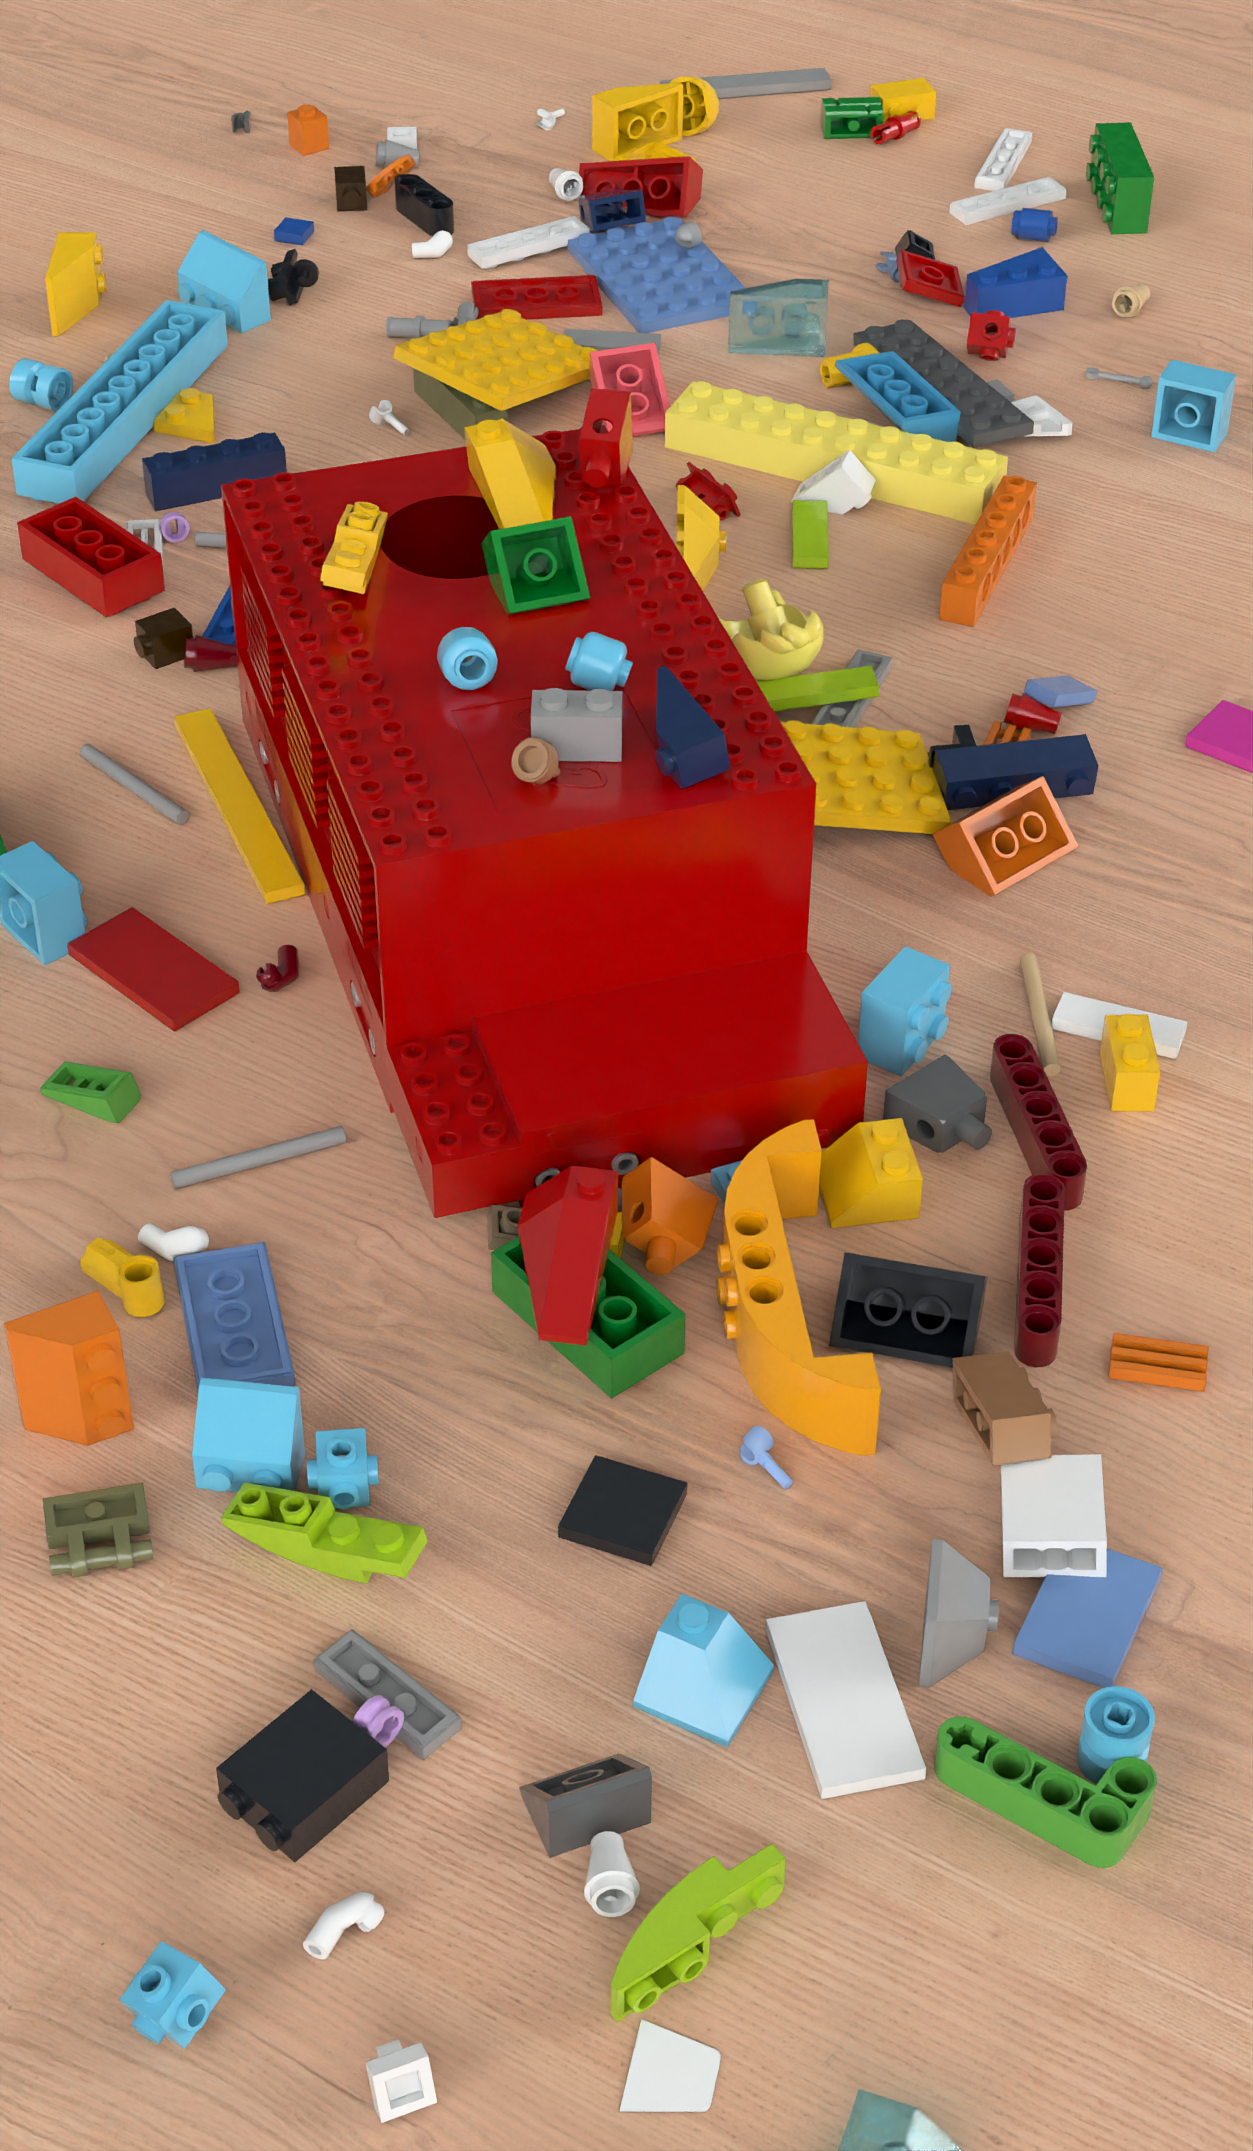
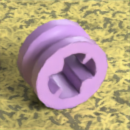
(379, 1719)

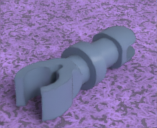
(890, 266)

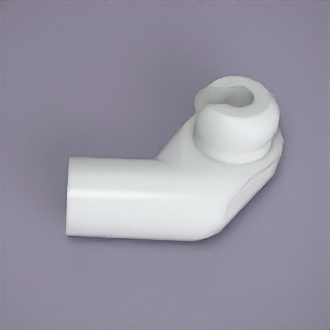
(356, 1908)

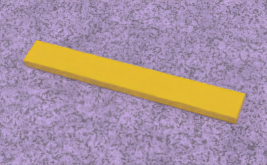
(239, 806)

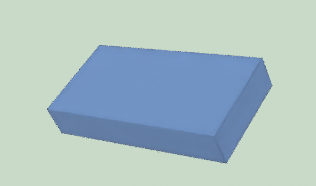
(1060, 691)

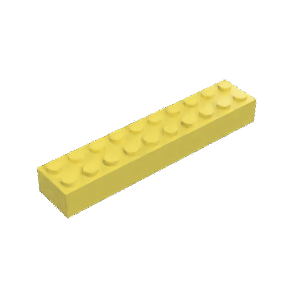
(801, 441)

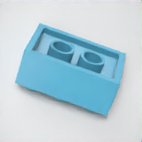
(225, 280)

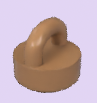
(535, 761)

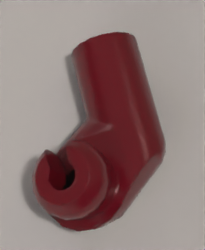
(286, 972)

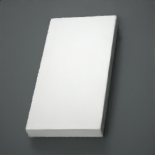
(844, 1700)

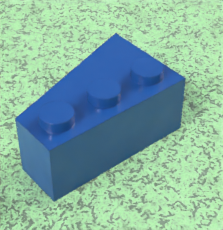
(1018, 286)

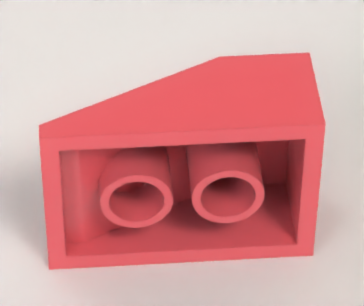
(634, 371)

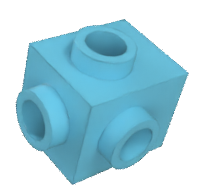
(343, 1477)
(171, 1996)

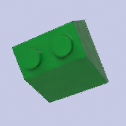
(535, 565)

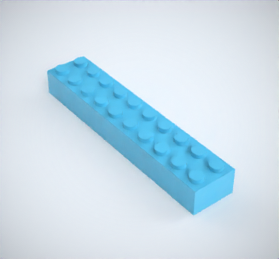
(119, 403)

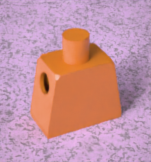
(664, 1215)

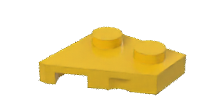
(188, 416)

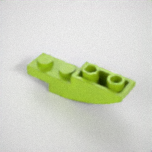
(314, 1535)
(677, 1932)

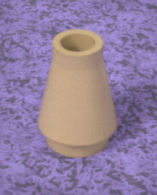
(1130, 299)

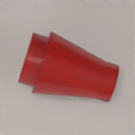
(1031, 714)

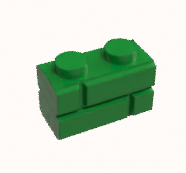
(850, 117)

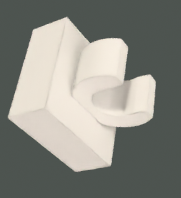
(400, 2080)

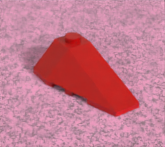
(668, 184)
(565, 1249)

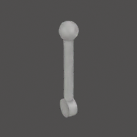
(1094, 373)

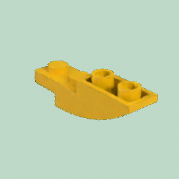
(354, 548)

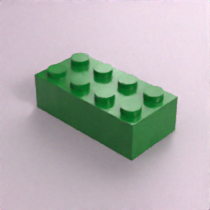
(1120, 178)
(631, 1328)

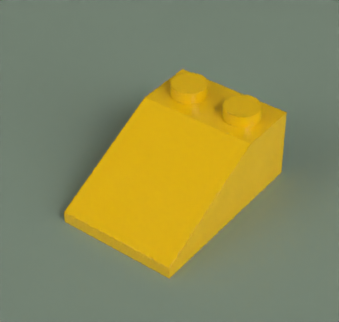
(636, 116)
(74, 279)

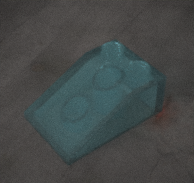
(779, 318)

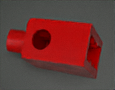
(606, 455)

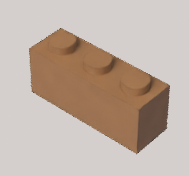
(1003, 1408)

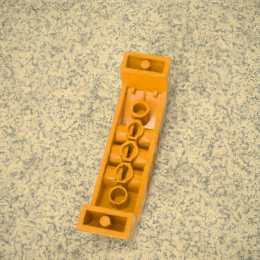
(819, 1397)

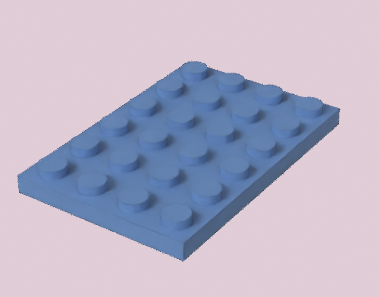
(655, 278)

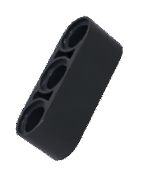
(423, 204)

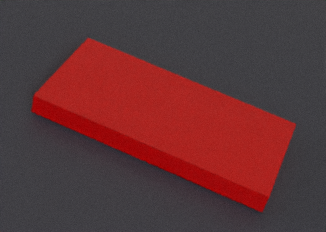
(539, 296)
(153, 968)

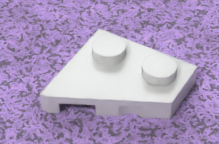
(1046, 418)

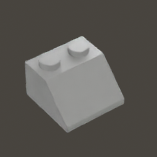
(579, 723)

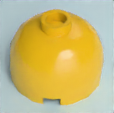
(699, 105)

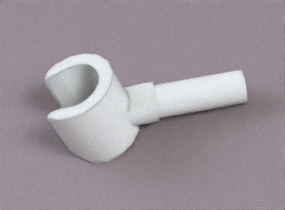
(549, 118)
(385, 415)

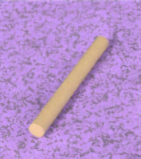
(1040, 1014)

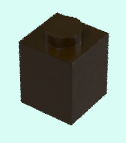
(350, 188)
(162, 637)

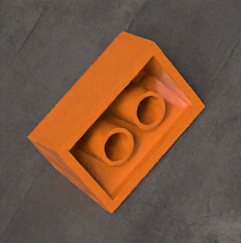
(1007, 838)
(70, 1371)

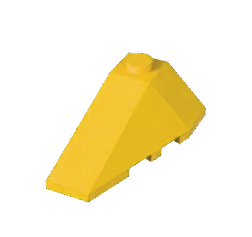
(511, 472)

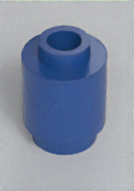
(1034, 224)

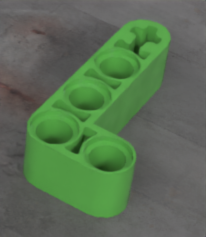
(980, 1759)

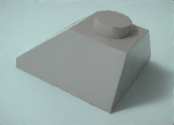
(955, 1614)

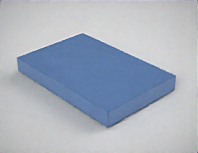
(1089, 1622)

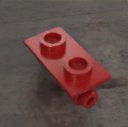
(716, 496)

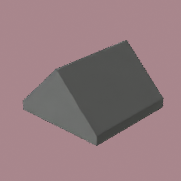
(589, 1800)

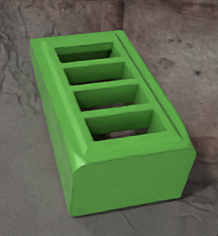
(96, 1091)

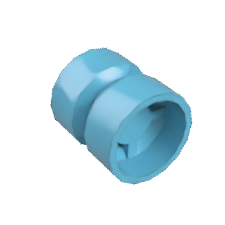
(40, 384)
(1114, 1726)

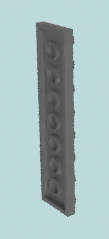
(984, 414)

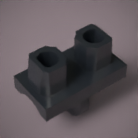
(291, 277)

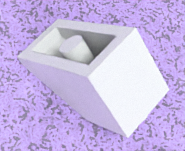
(841, 483)

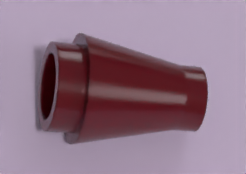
(208, 654)

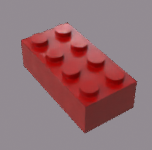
(91, 556)

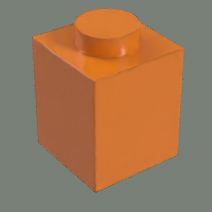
(308, 130)

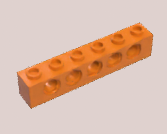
(988, 551)

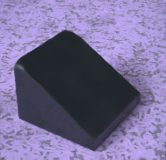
(915, 244)

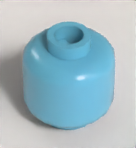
(467, 658)
(598, 662)

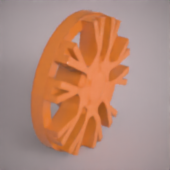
(386, 178)

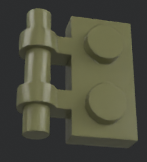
(97, 1517)

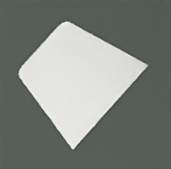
(669, 2073)

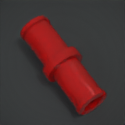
(895, 127)

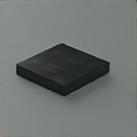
(623, 1510)

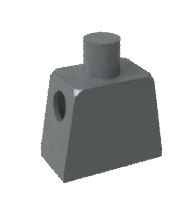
(940, 1107)

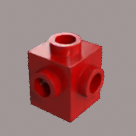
(990, 335)

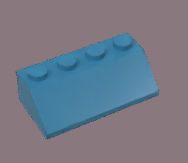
(902, 395)

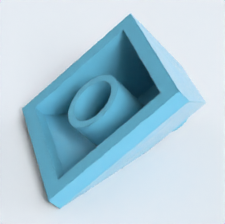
(702, 1672)

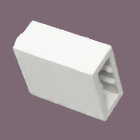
(1054, 1517)

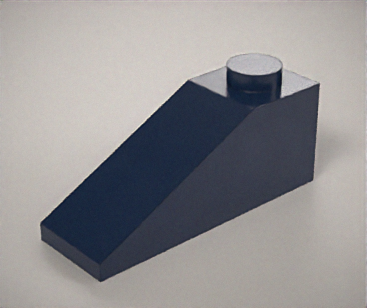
(687, 737)

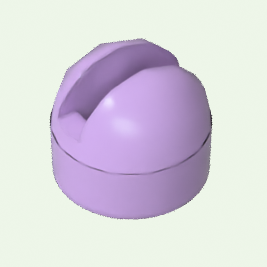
(181, 525)

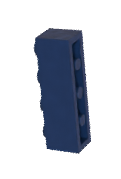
(199, 471)
(984, 772)

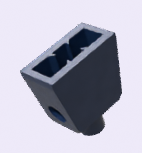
(605, 209)

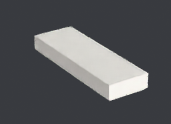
(1086, 1019)

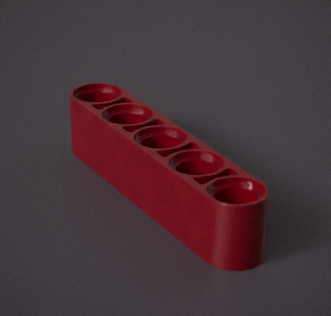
(1037, 1115)
(1040, 1270)

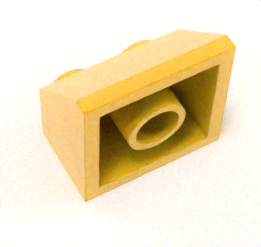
(871, 1176)

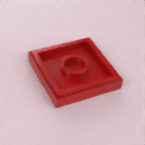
(930, 278)

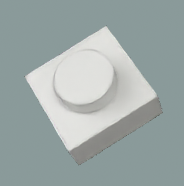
(403, 135)

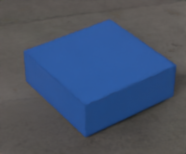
(293, 231)

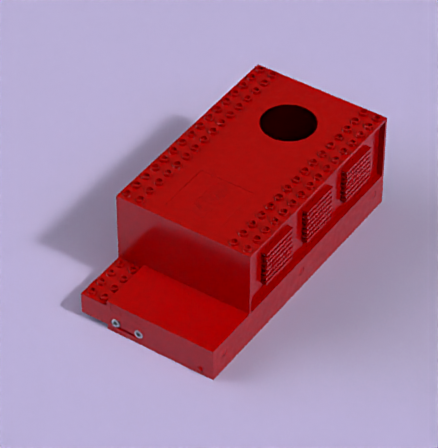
(558, 958)

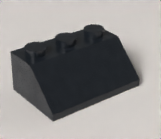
(907, 1310)

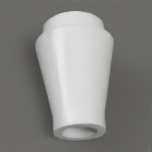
(566, 183)
(610, 1878)

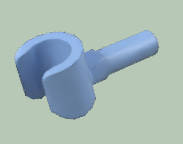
(755, 1450)

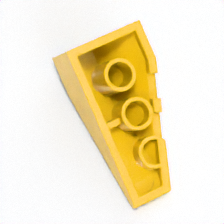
(698, 536)

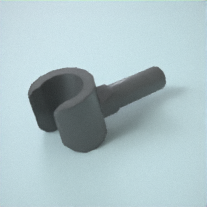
(241, 120)

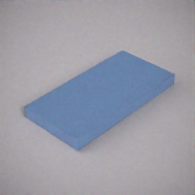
(233, 1316)

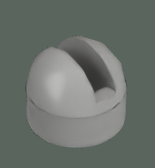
(688, 235)

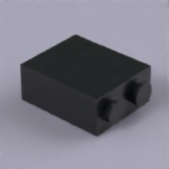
(302, 1776)

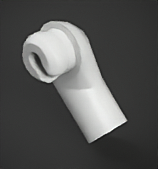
(435, 247)
(173, 1243)

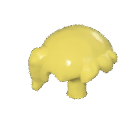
(777, 636)

